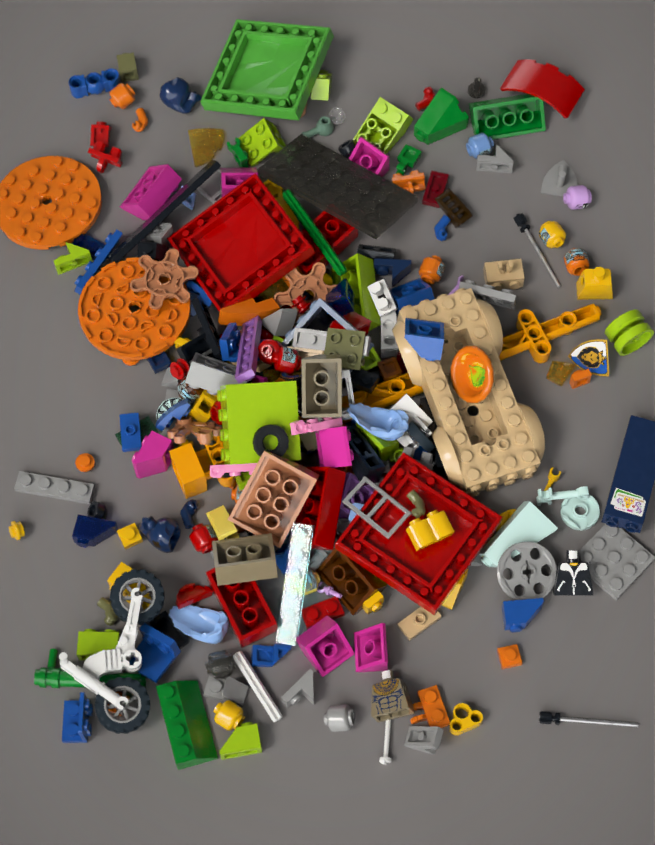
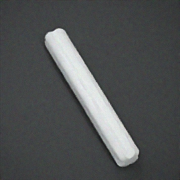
(257, 686)

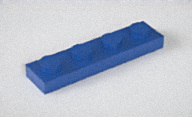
(101, 254)

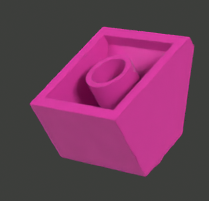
(325, 645)

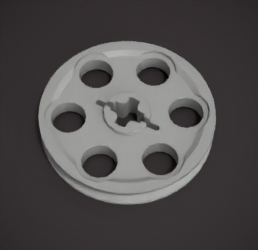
(517, 569)

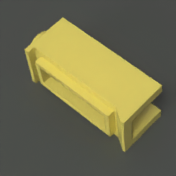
(222, 526)

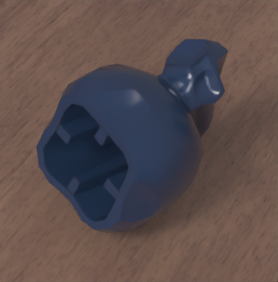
(177, 95)
(161, 533)

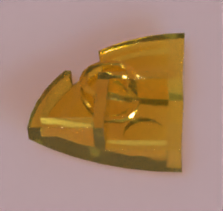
(205, 143)

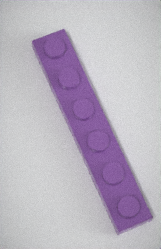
(248, 350)

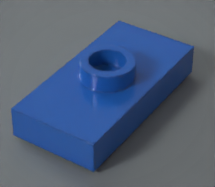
(130, 432)

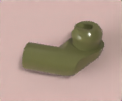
(418, 502)
(109, 612)

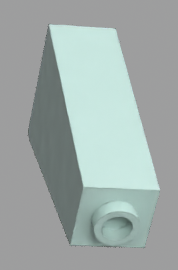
(524, 525)

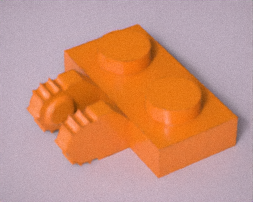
(432, 707)

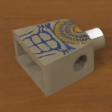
(390, 698)

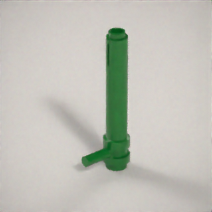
(59, 678)

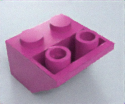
(233, 177)
(334, 447)
(152, 456)

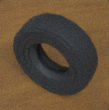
(270, 430)

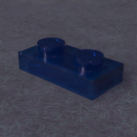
(88, 243)

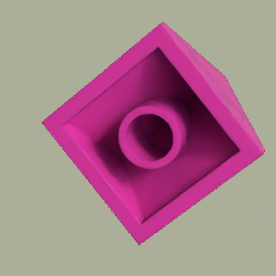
(370, 157)
(371, 649)

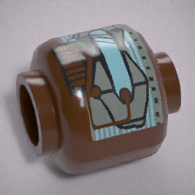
(187, 392)

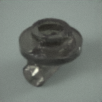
(476, 89)

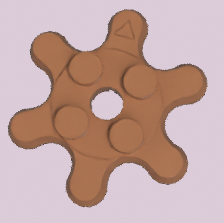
(165, 268)
(301, 283)

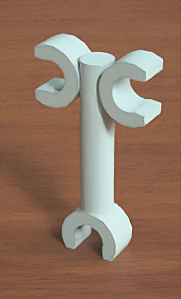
(549, 495)

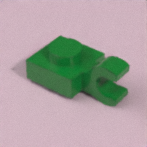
(240, 156)
(407, 157)

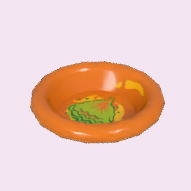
(472, 374)

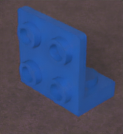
(230, 343)
(156, 651)
(76, 720)

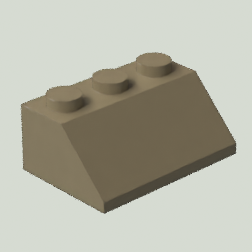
(321, 386)
(244, 559)

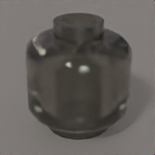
(220, 664)

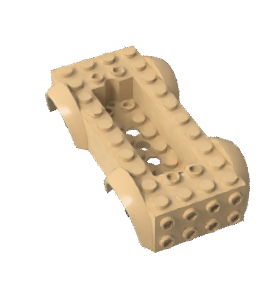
(505, 435)

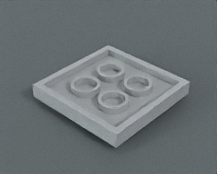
(488, 293)
(615, 559)

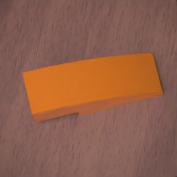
(246, 310)

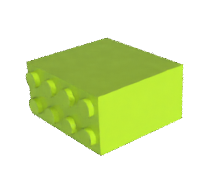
(249, 408)

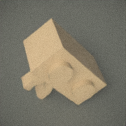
(504, 274)

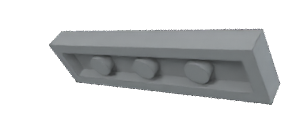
(317, 339)
(54, 487)

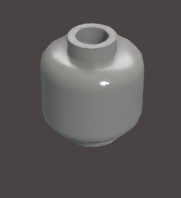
(339, 718)

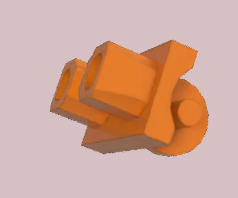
(411, 182)

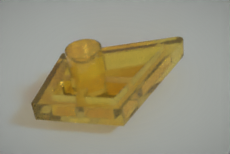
(560, 372)

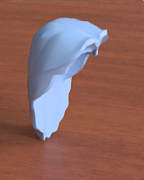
(379, 421)
(200, 623)

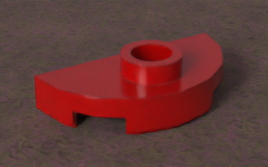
(191, 594)

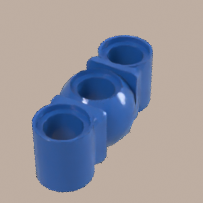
(82, 85)

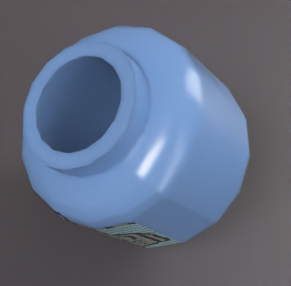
(479, 145)

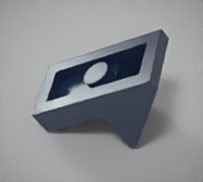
(394, 267)

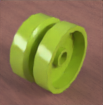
(629, 332)

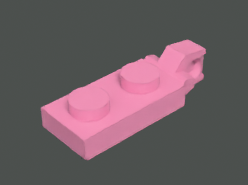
(314, 424)
(218, 471)

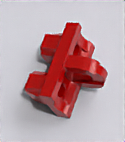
(113, 158)

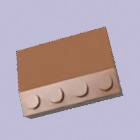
(273, 497)

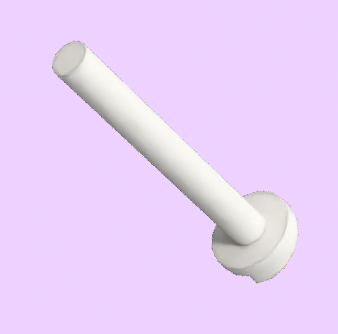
(385, 759)

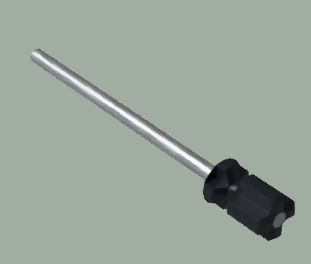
(521, 221)
(547, 718)

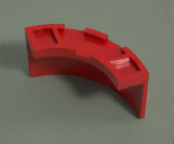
(544, 83)

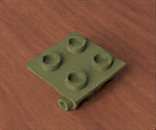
(347, 344)

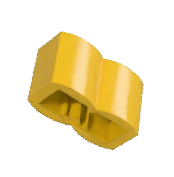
(429, 530)

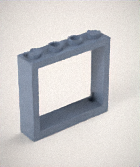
(305, 320)

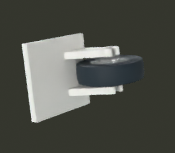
(418, 430)

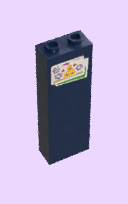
(632, 477)

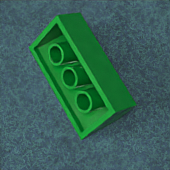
(508, 116)
(186, 723)

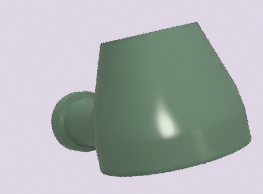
(321, 128)

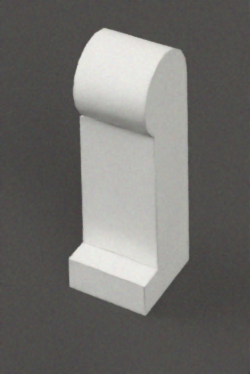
(388, 343)

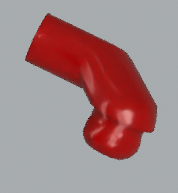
(429, 94)

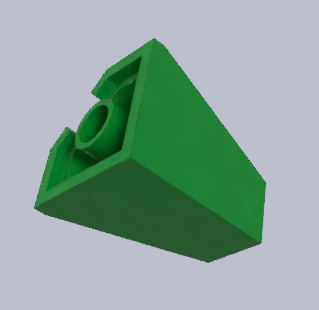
(440, 118)

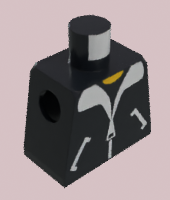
(572, 576)

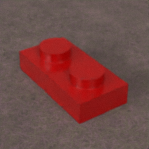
(316, 612)

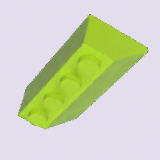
(360, 275)

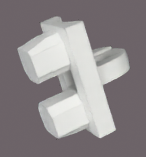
(383, 305)

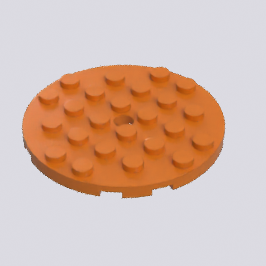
(73, 206)
(118, 331)

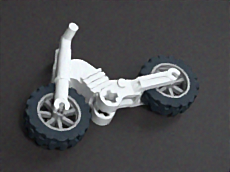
(118, 659)

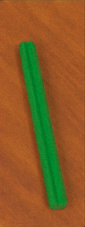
(314, 232)

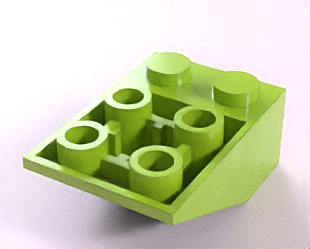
(384, 126)

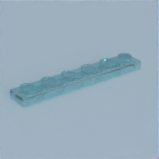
(294, 583)

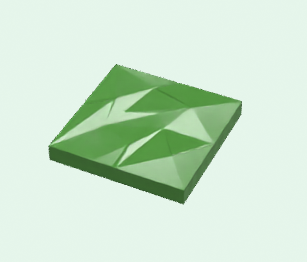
(267, 69)

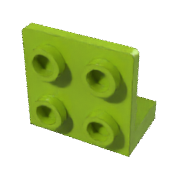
(261, 141)

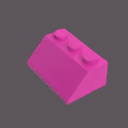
(151, 191)

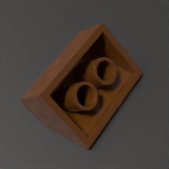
(350, 580)

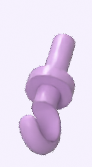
(329, 591)

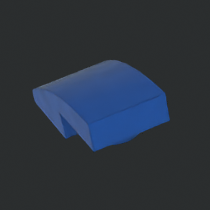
(177, 410)

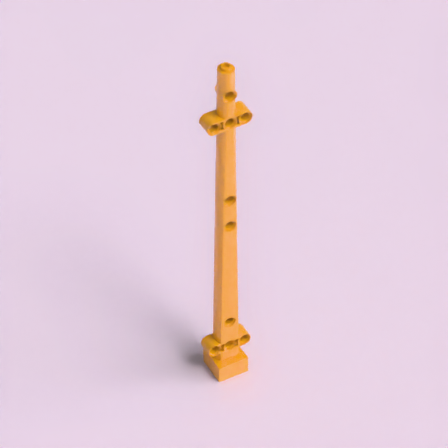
(194, 467)

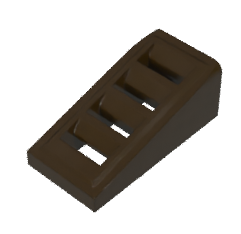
(462, 209)

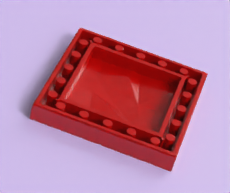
(241, 244)
(434, 571)

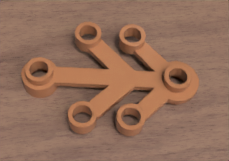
(203, 430)

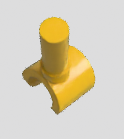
(552, 478)

